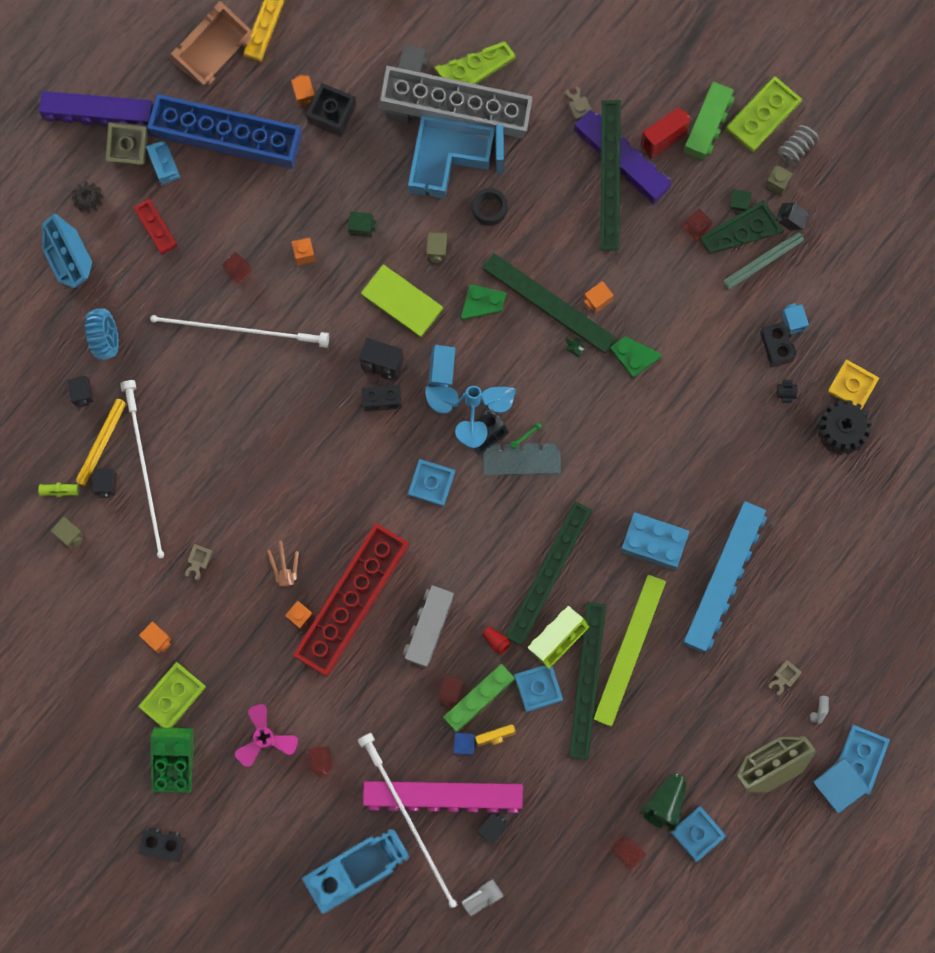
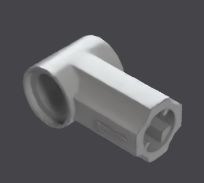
(484, 896)

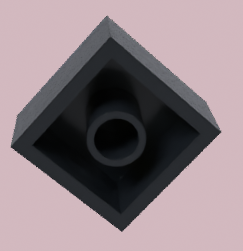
(331, 109)
(381, 359)

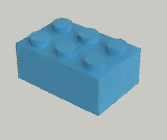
(655, 541)

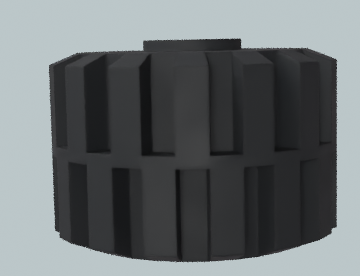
(843, 439)

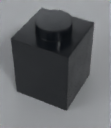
(792, 216)
(80, 391)
(104, 482)
(493, 828)

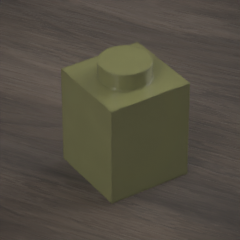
(778, 180)
(437, 247)
(68, 533)

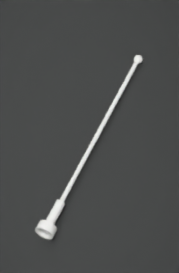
(323, 339)
(128, 387)
(367, 742)

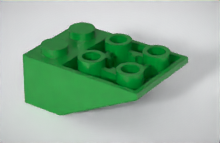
(172, 759)

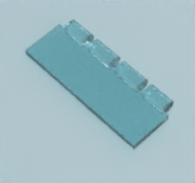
(522, 462)

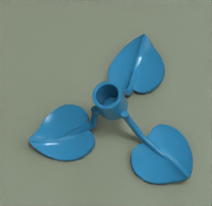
(470, 433)

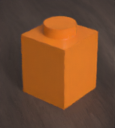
(303, 90)
(303, 251)
(598, 297)
(299, 615)
(156, 638)

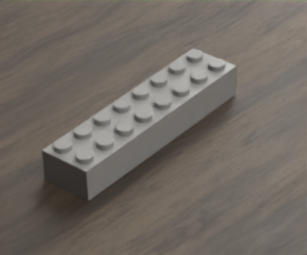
(454, 100)

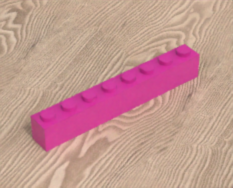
(444, 795)

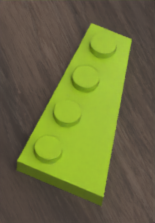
(477, 66)

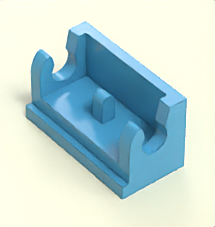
(163, 162)
(441, 366)

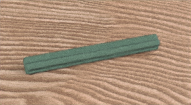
(763, 260)

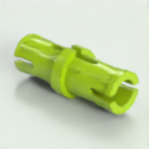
(58, 489)

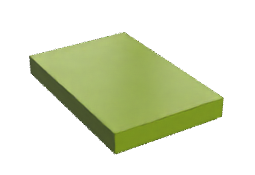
(172, 696)

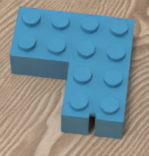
(443, 144)

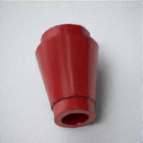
(496, 640)

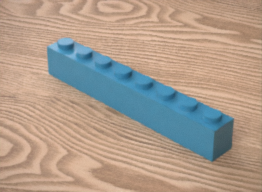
(724, 577)

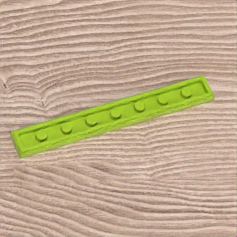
(629, 650)

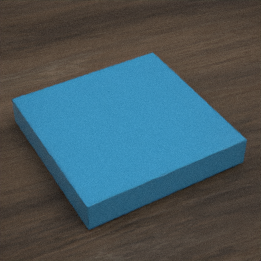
(499, 149)
(431, 482)
(538, 688)
(841, 785)
(698, 834)

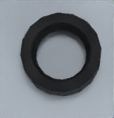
(489, 192)

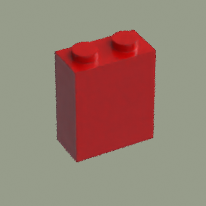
(665, 132)

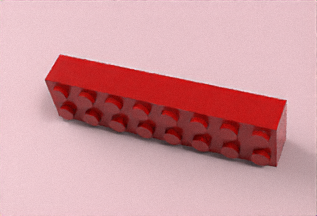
(351, 600)

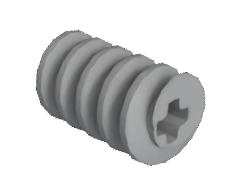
(796, 145)

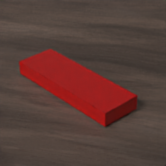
(155, 226)

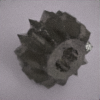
(94, 197)

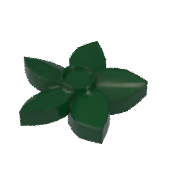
(574, 346)

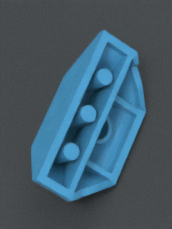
(65, 252)

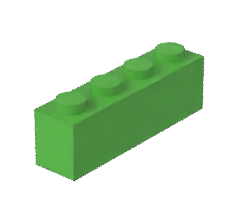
(708, 121)
(479, 698)

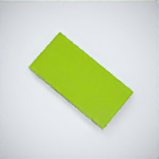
(763, 114)
(402, 301)

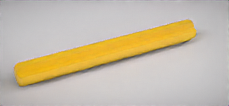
(101, 442)

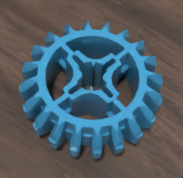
(101, 334)

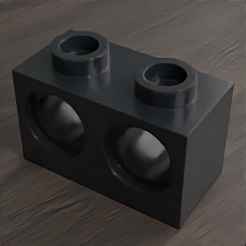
(773, 345)
(381, 398)
(494, 433)
(161, 849)

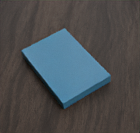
(865, 753)

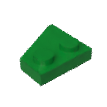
(482, 301)
(634, 355)

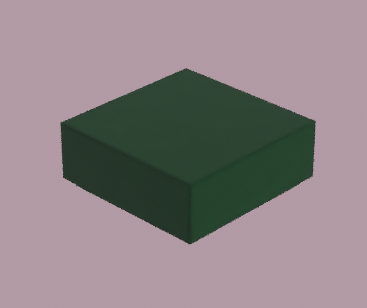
(740, 200)

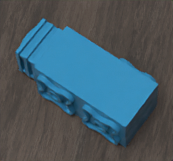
(355, 870)

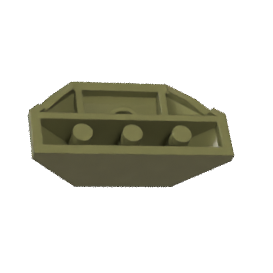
(775, 763)

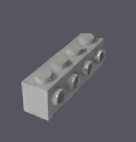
(429, 626)

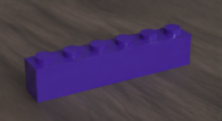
(94, 109)
(633, 166)

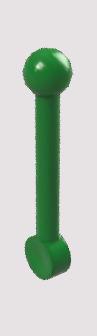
(514, 444)

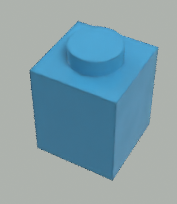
(795, 318)

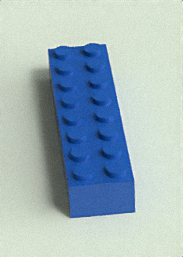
(225, 131)

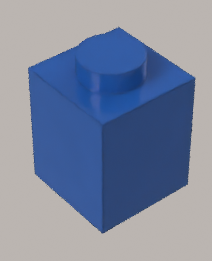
(464, 744)

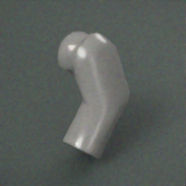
(822, 712)

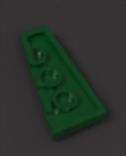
(744, 228)

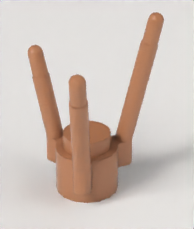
(285, 577)

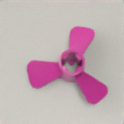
(249, 752)

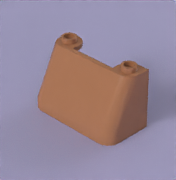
(211, 44)

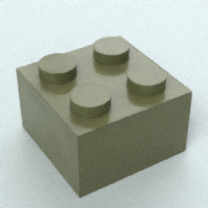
(127, 143)

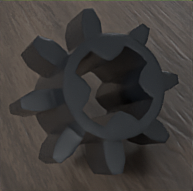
(787, 391)

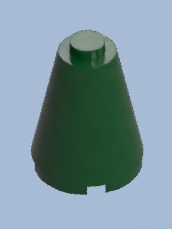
(666, 803)

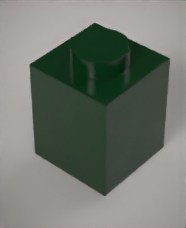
(361, 224)

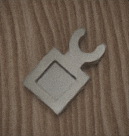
(578, 106)
(199, 559)
(785, 676)

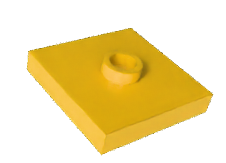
(853, 384)
(495, 736)

